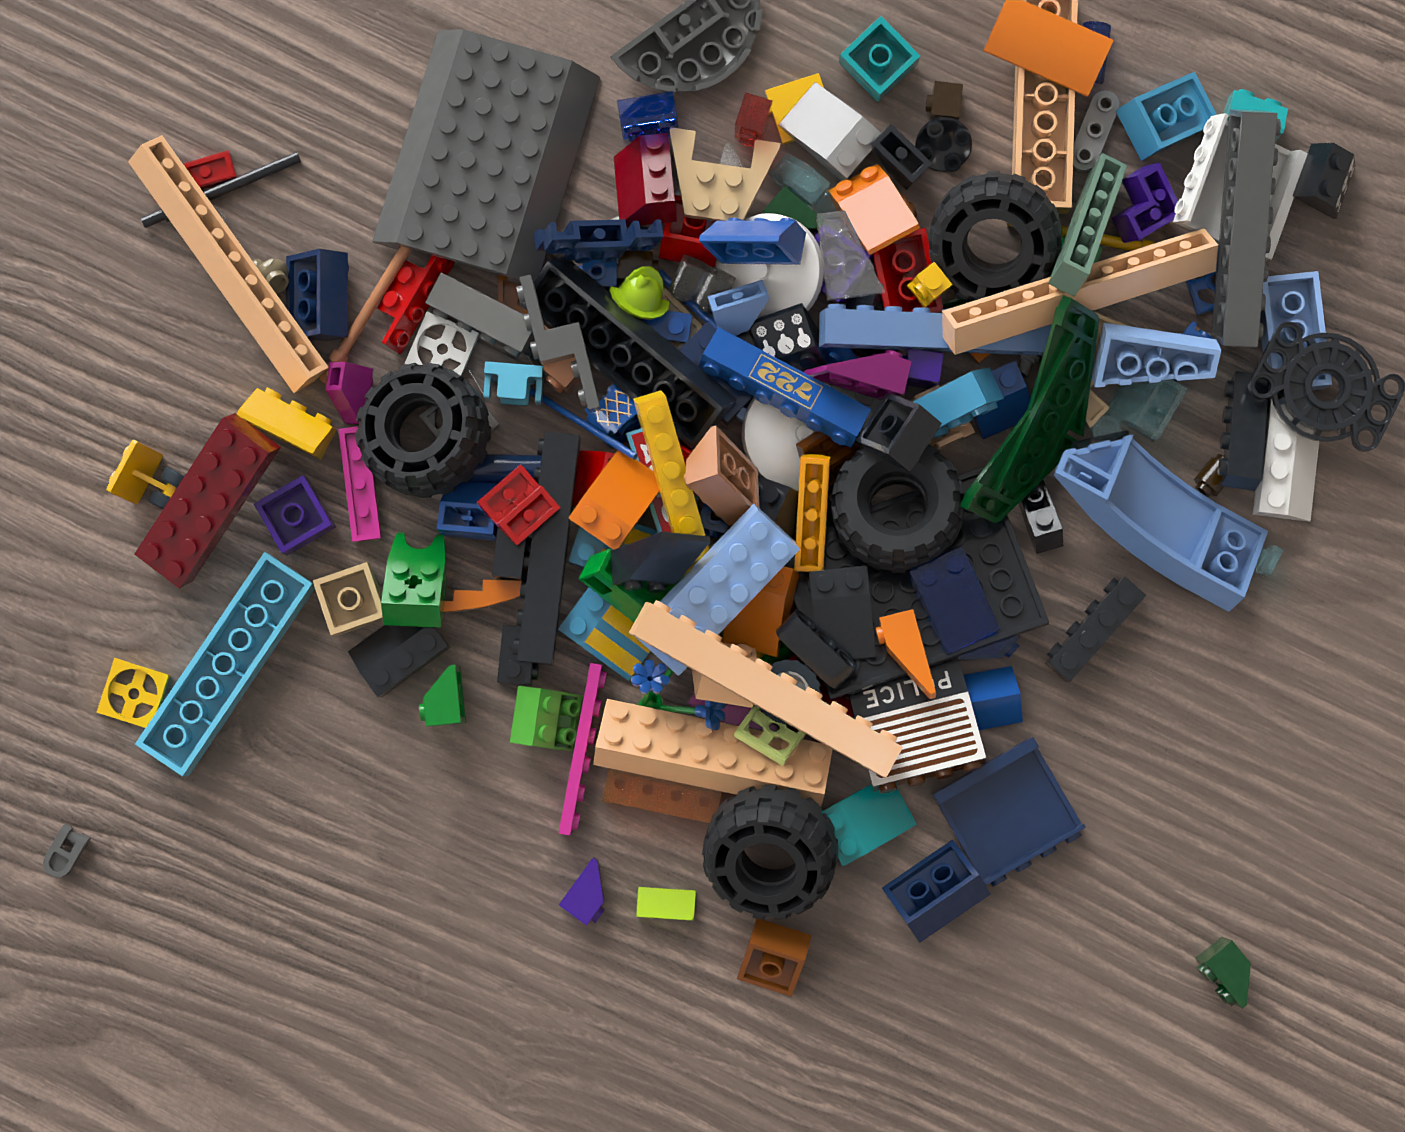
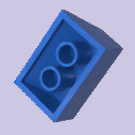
(755, 241)

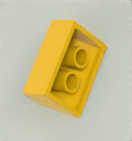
(288, 422)

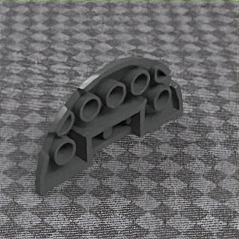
(692, 45)

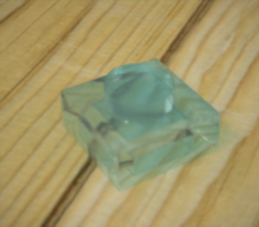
(1268, 560)

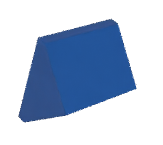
(994, 697)

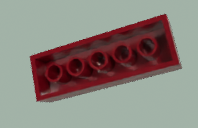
(207, 500)

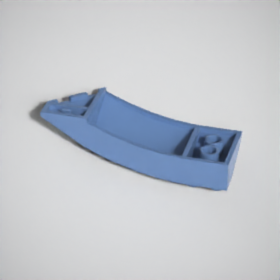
(1163, 519)

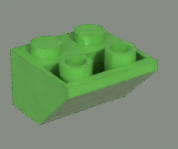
(546, 718)

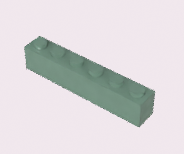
(1087, 225)

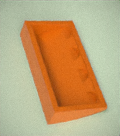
(1048, 45)

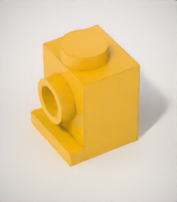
(929, 284)

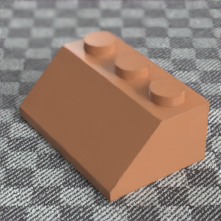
(722, 476)

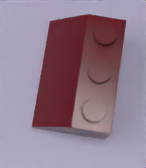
(645, 181)

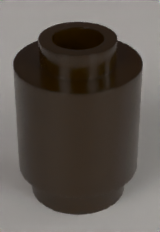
(1208, 480)

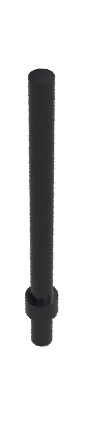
(232, 184)

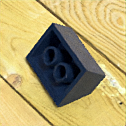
(319, 293)
(936, 891)

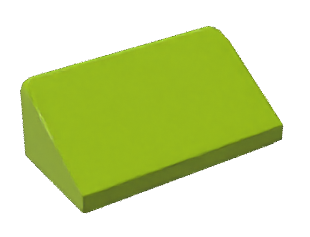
(666, 903)

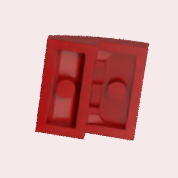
(518, 505)

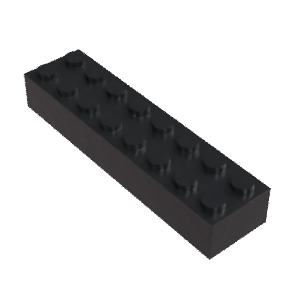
(630, 349)

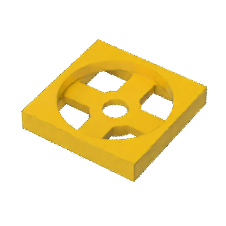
(118, 666)

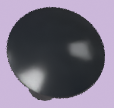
(944, 143)

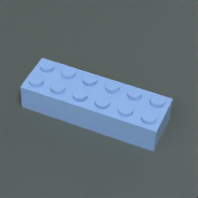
(729, 575)

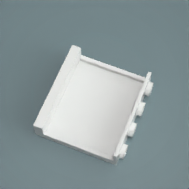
(1203, 190)

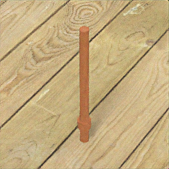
(340, 354)

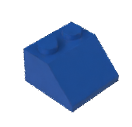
(1010, 408)

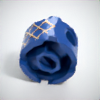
(616, 415)

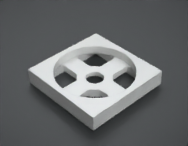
(447, 337)

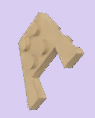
(714, 189)

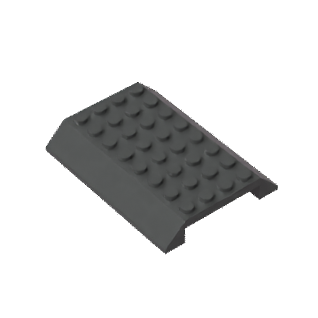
(487, 153)

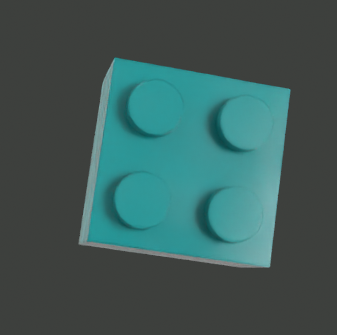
(879, 59)

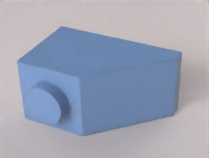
(738, 307)

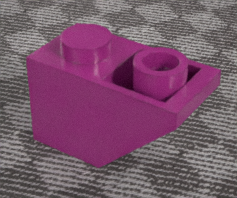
(347, 388)

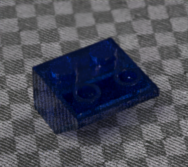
(647, 115)

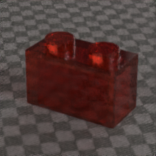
(753, 119)

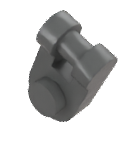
(59, 861)

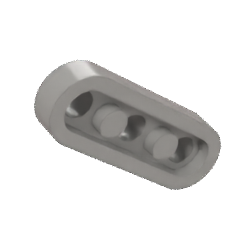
(1094, 143)

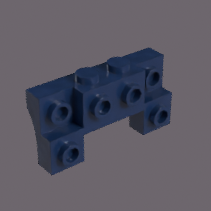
(597, 239)

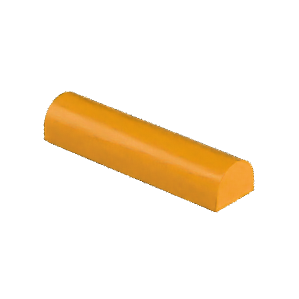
(812, 512)

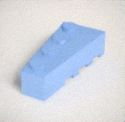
(1150, 355)

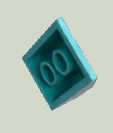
(867, 821)

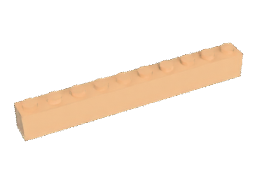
(227, 263)
(1107, 284)
(765, 689)

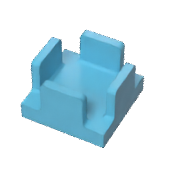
(513, 382)

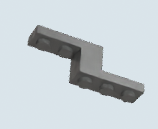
(558, 344)

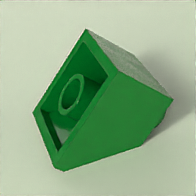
(444, 700)

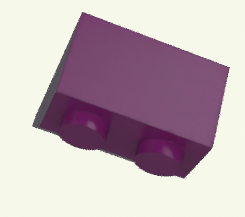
(867, 375)

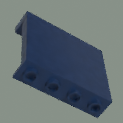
(1008, 812)

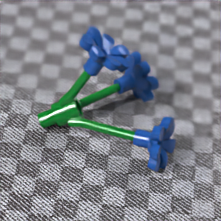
(651, 684)

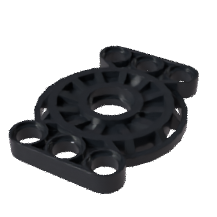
(1356, 389)

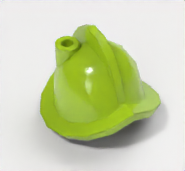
(641, 294)

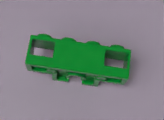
(598, 577)

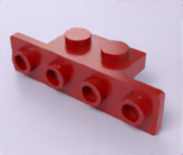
(407, 299)

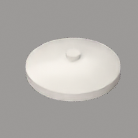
(784, 283)
(771, 442)

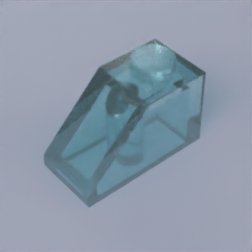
(800, 180)

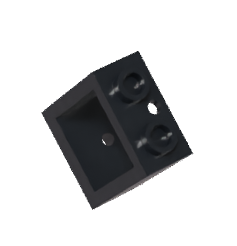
(509, 558)

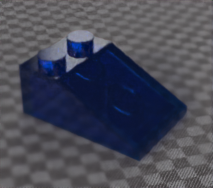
(953, 600)

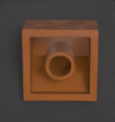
(774, 957)

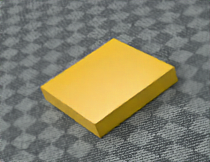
(786, 97)

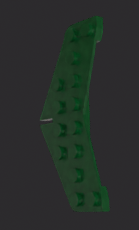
(1055, 407)

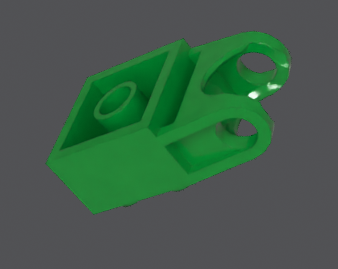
(415, 584)

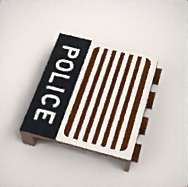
(934, 733)

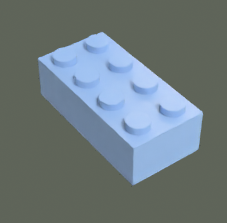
(1294, 300)

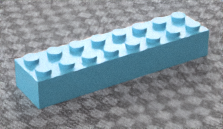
(225, 665)

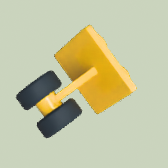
(136, 473)

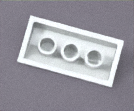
(1287, 470)

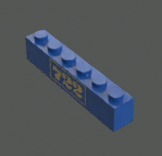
(784, 387)

